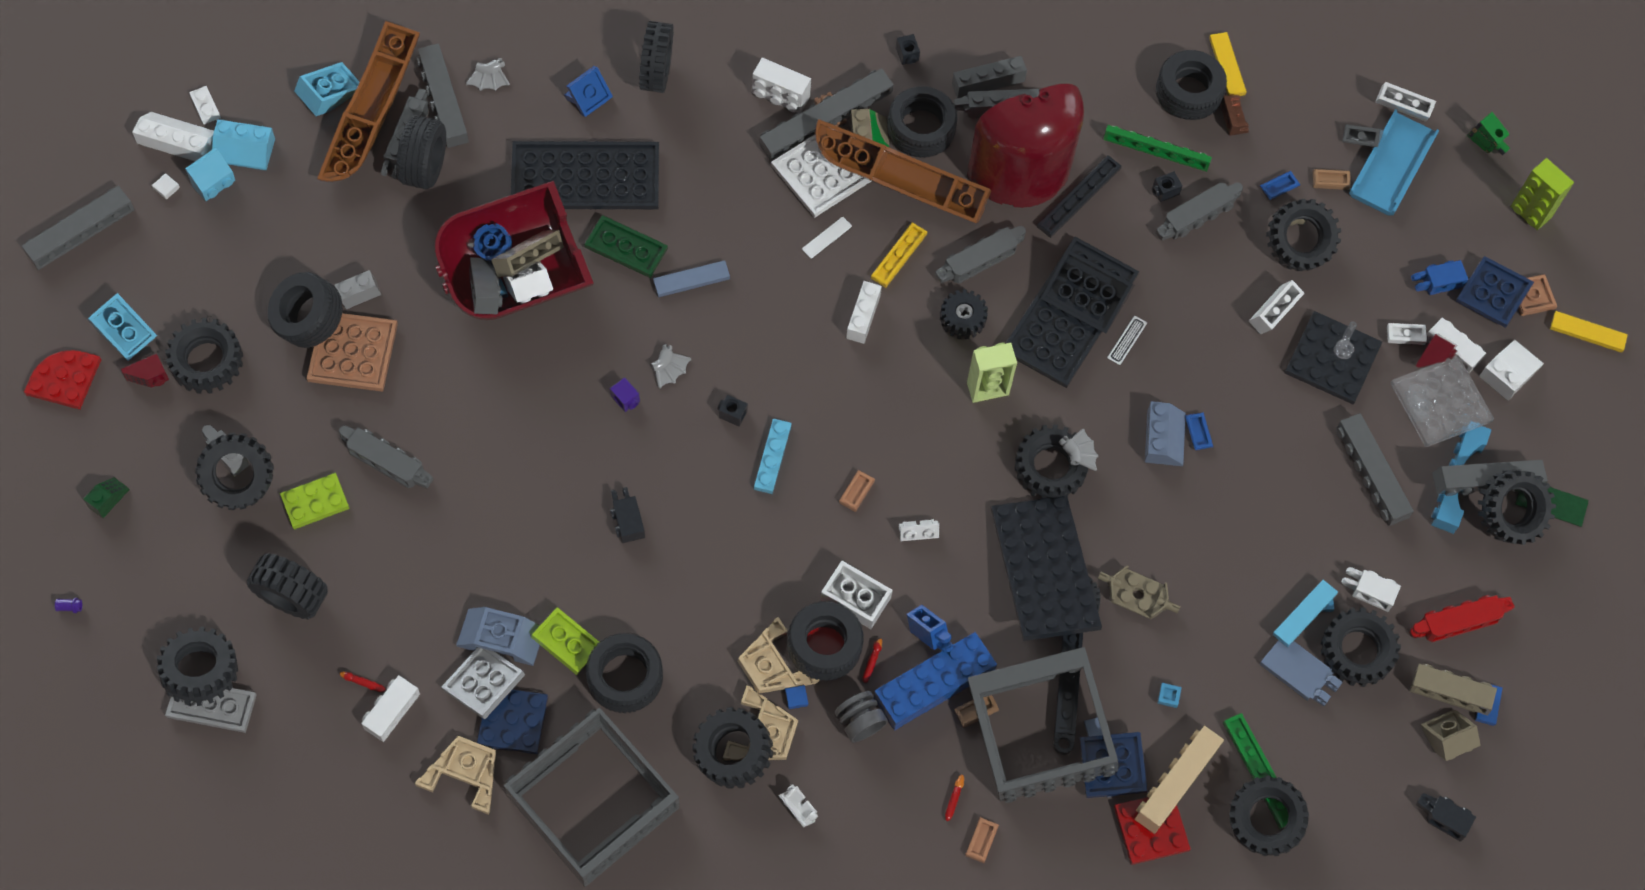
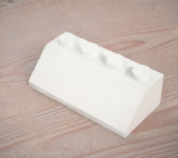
(173, 136)

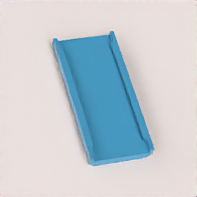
(1393, 164)

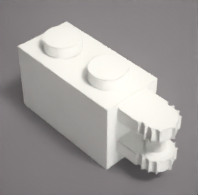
(1372, 588)

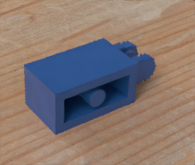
(1441, 277)
(929, 629)

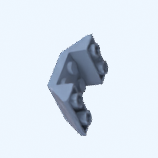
(499, 633)

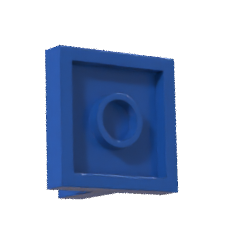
(588, 91)

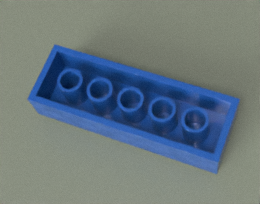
(933, 681)

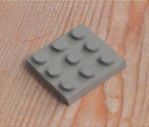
(483, 681)

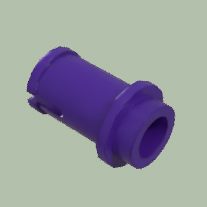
(68, 605)

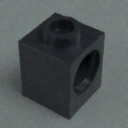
(908, 43)
(1169, 180)
(732, 417)

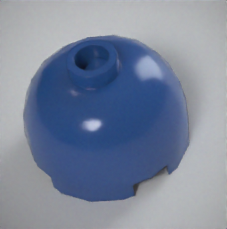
(491, 241)

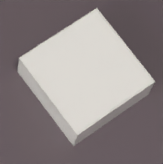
(165, 186)

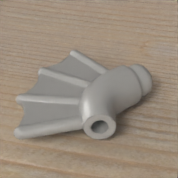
(489, 75)
(669, 366)
(1080, 450)

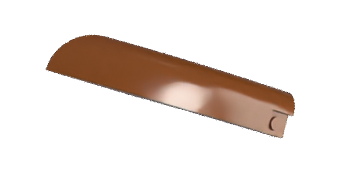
(370, 103)
(901, 172)

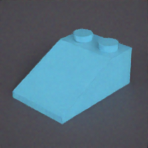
(326, 88)
(122, 327)

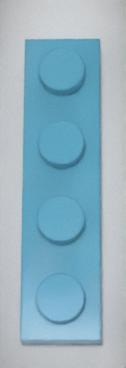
(772, 456)

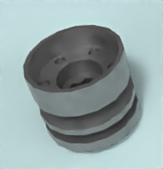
(860, 716)

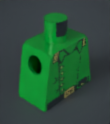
(1490, 135)

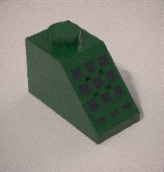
(105, 496)

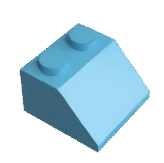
(210, 174)

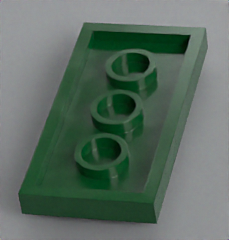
(626, 246)

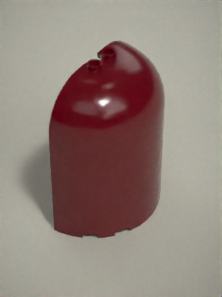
(1027, 145)
(522, 217)

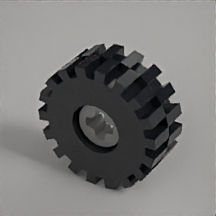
(966, 324)

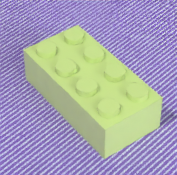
(991, 372)

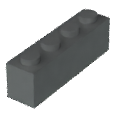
(989, 76)
(484, 286)

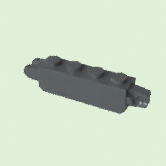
(979, 102)
(414, 107)
(1199, 210)
(981, 255)
(385, 458)

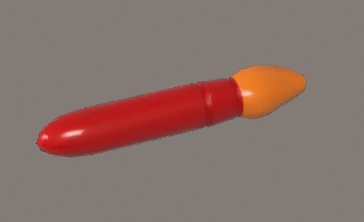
(954, 798)

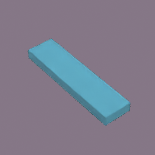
(1305, 613)

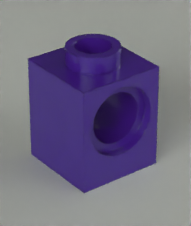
(625, 395)

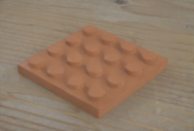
(355, 354)

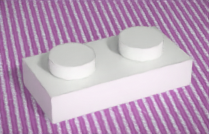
(204, 105)
(1406, 333)

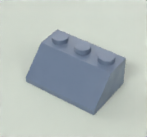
(1165, 434)

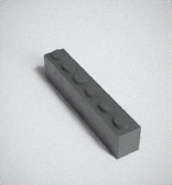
(442, 94)
(78, 227)
(1374, 469)
(1473, 477)

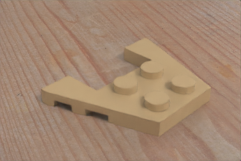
(765, 665)
(777, 721)
(467, 763)

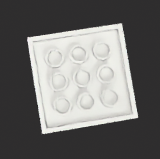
(814, 178)

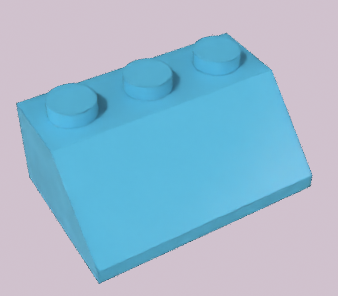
(244, 144)

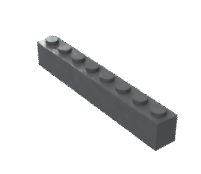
(831, 110)

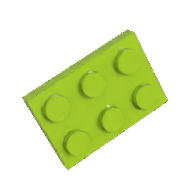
(314, 501)
(565, 640)

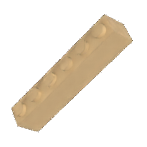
(1179, 779)

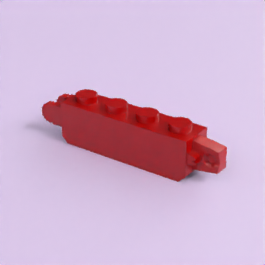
(1462, 619)

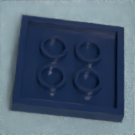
(1495, 291)
(515, 723)
(1131, 769)

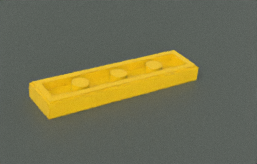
(1225, 56)
(899, 255)
(1588, 331)

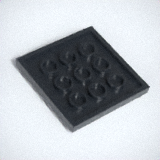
(1319, 365)

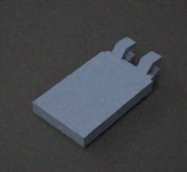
(1301, 671)

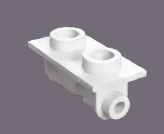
(926, 530)
(804, 813)

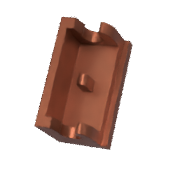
(1234, 115)

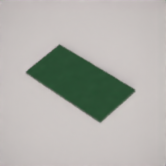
(1568, 506)

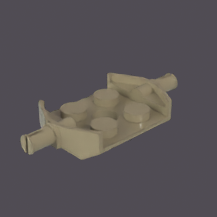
(1154, 593)

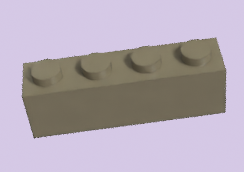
(527, 253)
(1453, 689)

